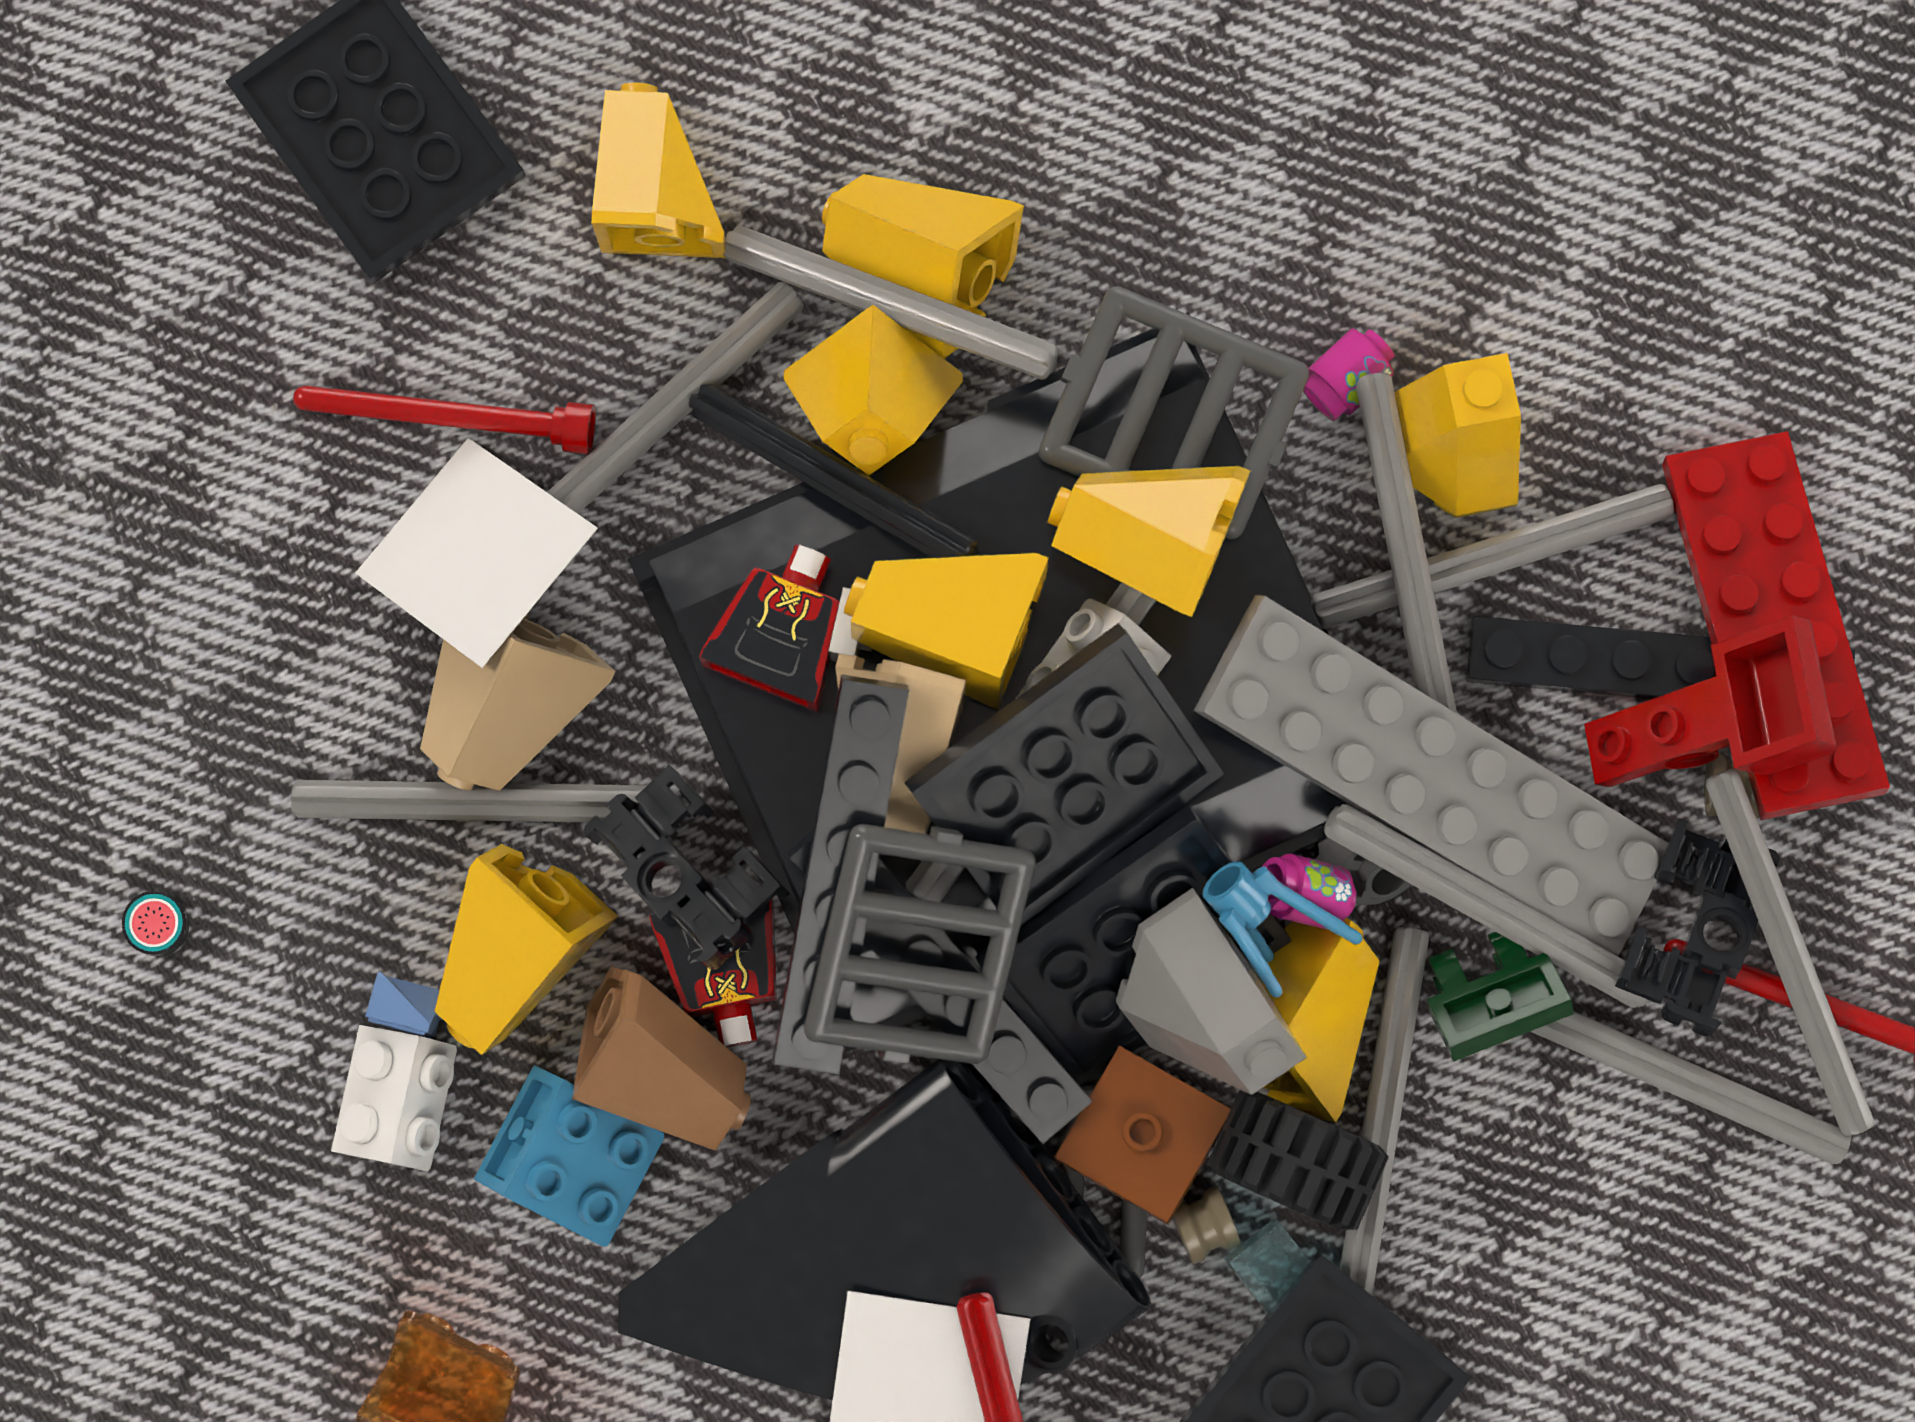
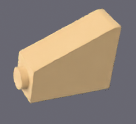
(500, 716)
(927, 730)

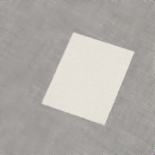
(476, 552)
(912, 1362)

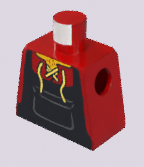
(778, 631)
(734, 986)

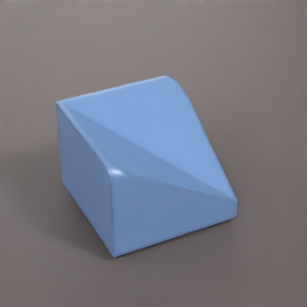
(403, 1006)

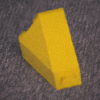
(648, 182)
(924, 239)
(871, 389)
(1464, 435)
(1151, 527)
(951, 615)
(513, 944)
(1325, 1007)

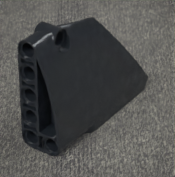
(909, 1202)

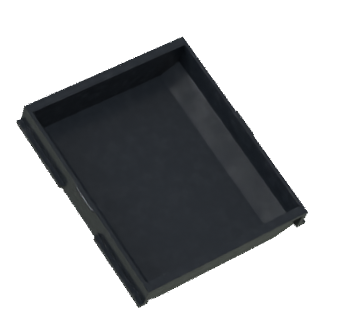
(1001, 492)

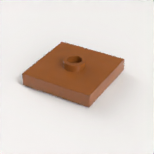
(1143, 1135)

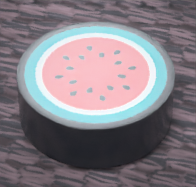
(155, 923)

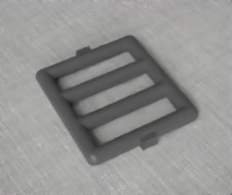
(1174, 329)
(852, 901)

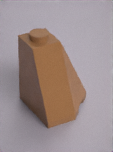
(657, 1064)

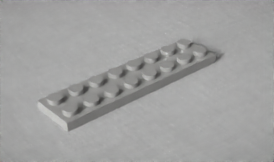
(1431, 774)

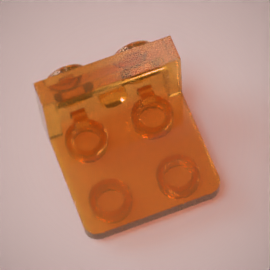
(440, 1377)

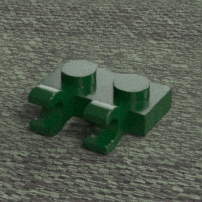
(1498, 1005)

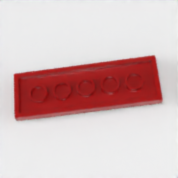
(1763, 562)

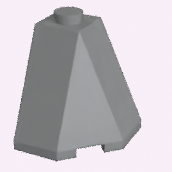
(1203, 1000)

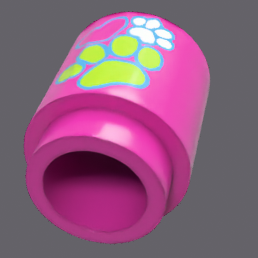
(1336, 373)
(1318, 881)

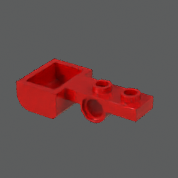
(1760, 703)

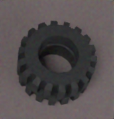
(1298, 1160)

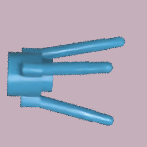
(1244, 904)

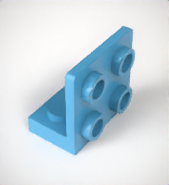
(568, 1158)

